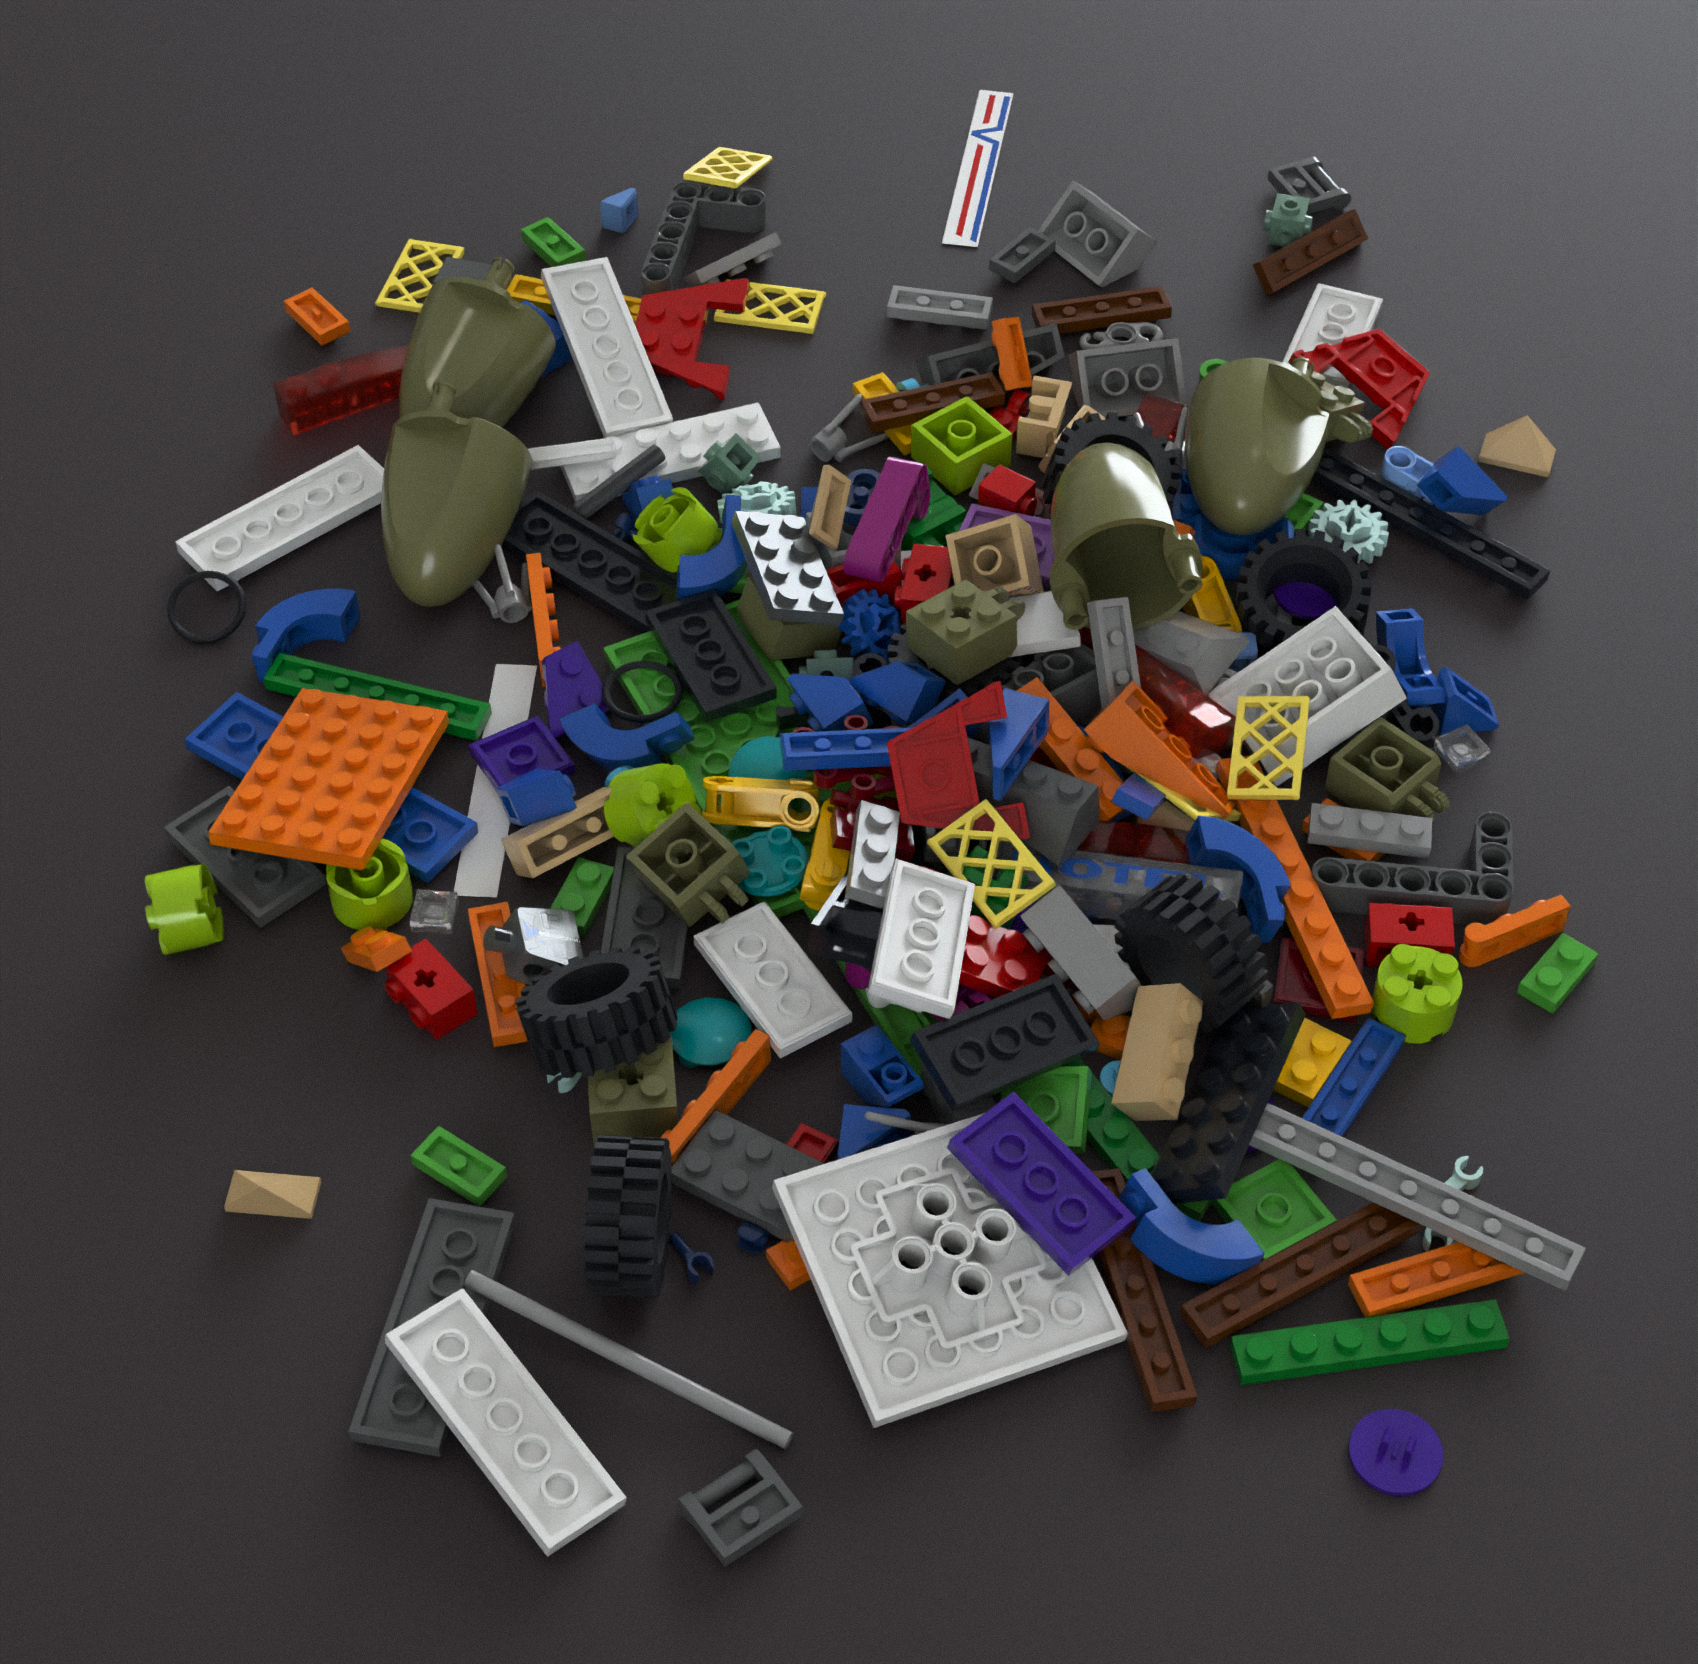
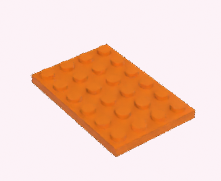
(330, 779)

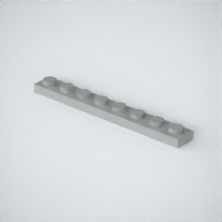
(1418, 1197)

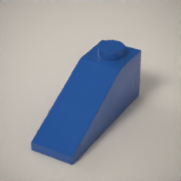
(1015, 737)

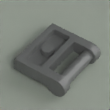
(1298, 180)
(746, 1518)

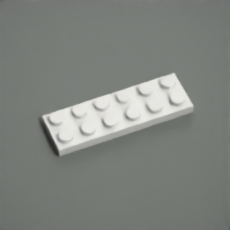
(605, 347)
(682, 445)
(285, 517)
(505, 1421)

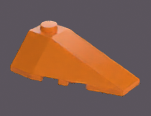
(1135, 736)

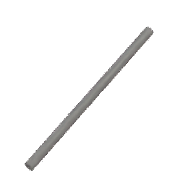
(629, 1359)

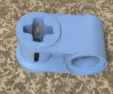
(1405, 470)

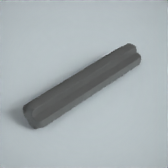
(619, 481)

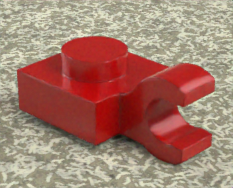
(1015, 409)

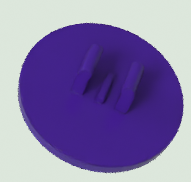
(1303, 600)
(1395, 1452)

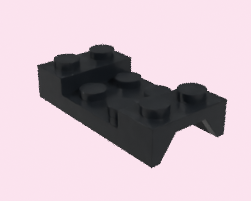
(848, 928)

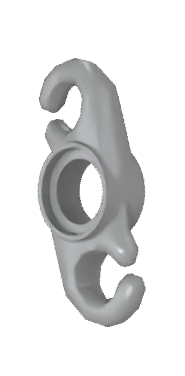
(1132, 331)

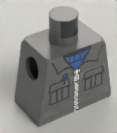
(534, 941)

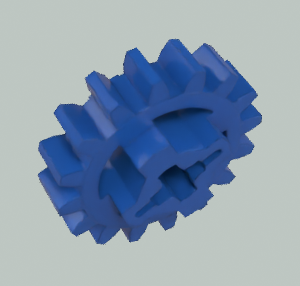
(869, 623)

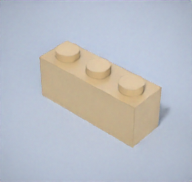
(559, 837)
(1157, 1052)

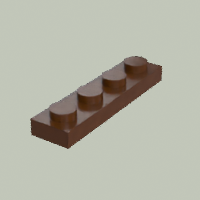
(1310, 251)
(1104, 310)
(916, 404)

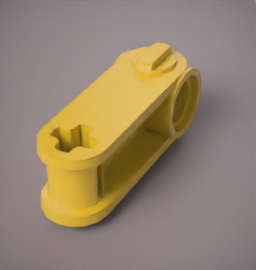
(1212, 600)
(760, 802)
(825, 863)

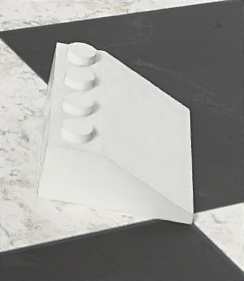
(1332, 666)

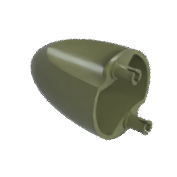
(480, 344)
(1253, 441)
(448, 498)
(1118, 539)

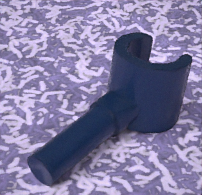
(625, 527)
(752, 1238)
(692, 1258)

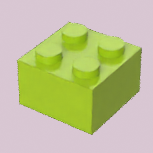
(959, 442)

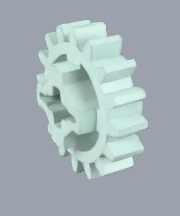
(763, 498)
(1354, 525)

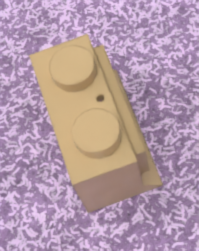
(1045, 416)

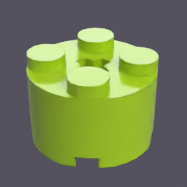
(675, 529)
(646, 799)
(373, 895)
(184, 908)
(1417, 992)

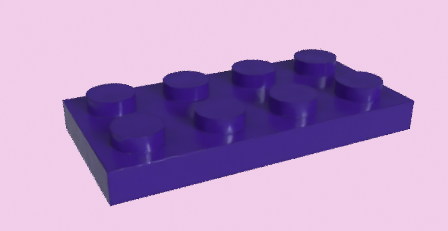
(1041, 1183)

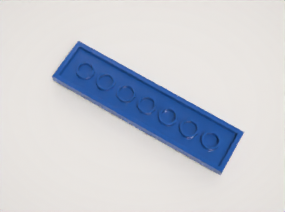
(422, 828)

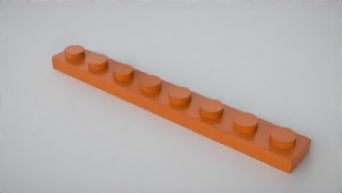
(1304, 904)

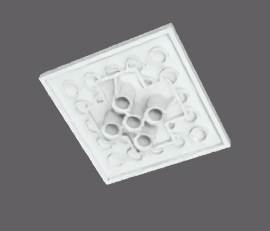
(914, 1331)

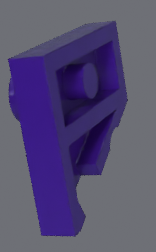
(569, 685)

